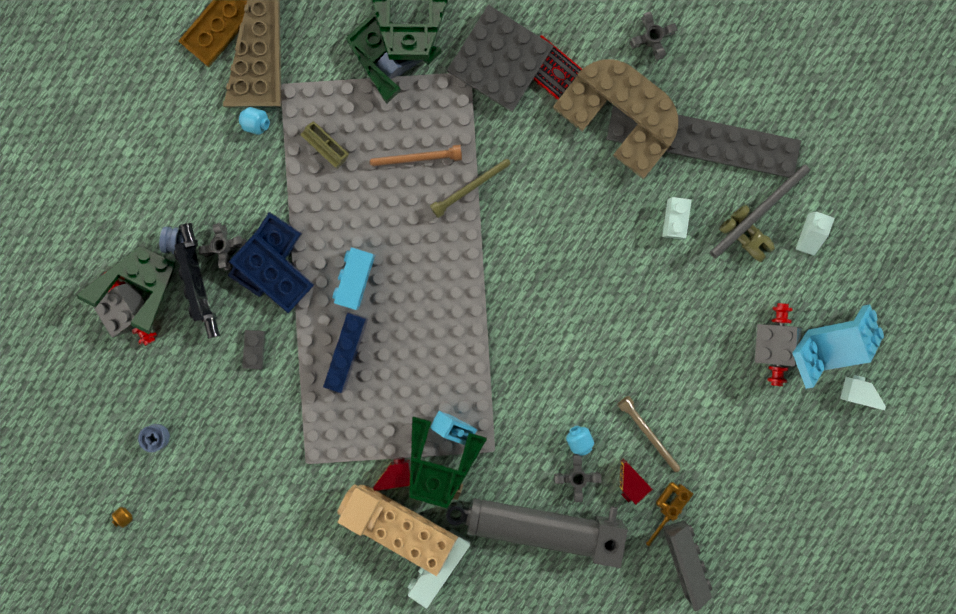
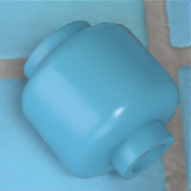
(254, 120)
(580, 440)

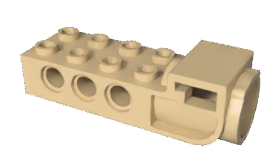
(396, 527)

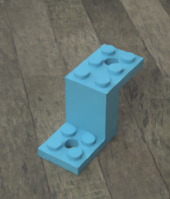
(838, 346)

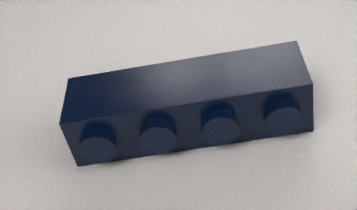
(345, 352)

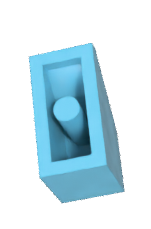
(451, 427)

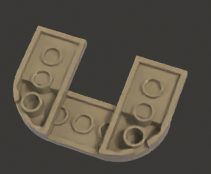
(635, 97)

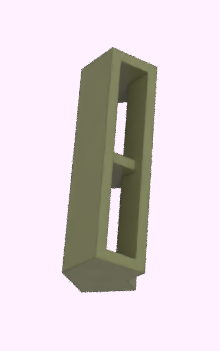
(324, 144)

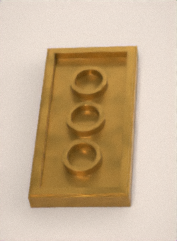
(214, 29)

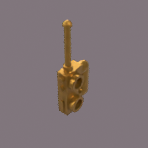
(673, 509)

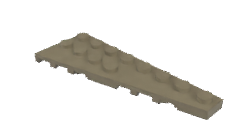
(257, 59)

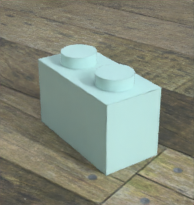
(676, 218)

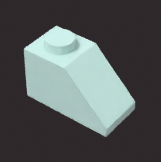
(814, 232)
(861, 392)

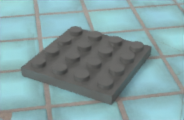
(500, 58)

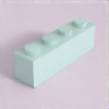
(427, 584)

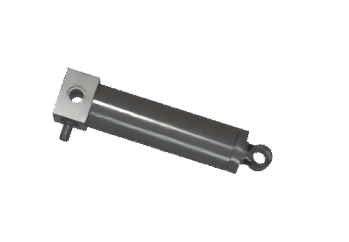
(545, 529)

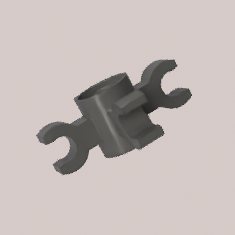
(650, 27)
(216, 244)
(594, 477)

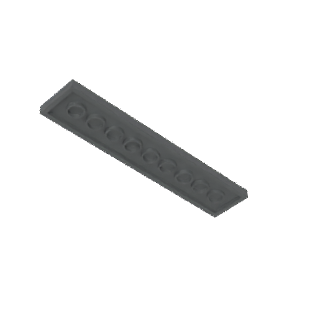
(721, 144)

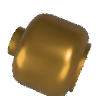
(121, 517)

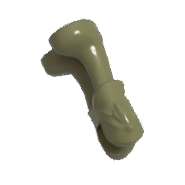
(756, 237)

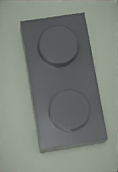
(253, 349)

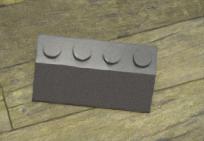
(687, 564)

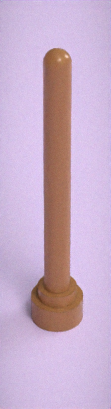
(453, 153)

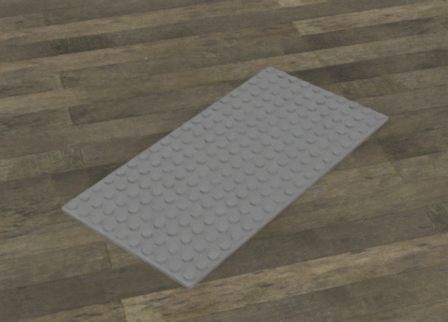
(426, 284)

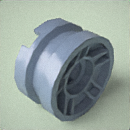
(169, 238)
(160, 433)

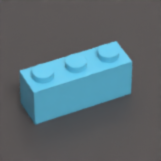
(353, 278)

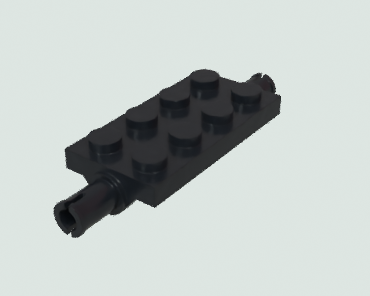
(193, 281)

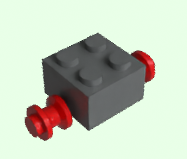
(119, 309)
(777, 344)

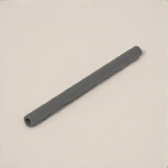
(759, 211)

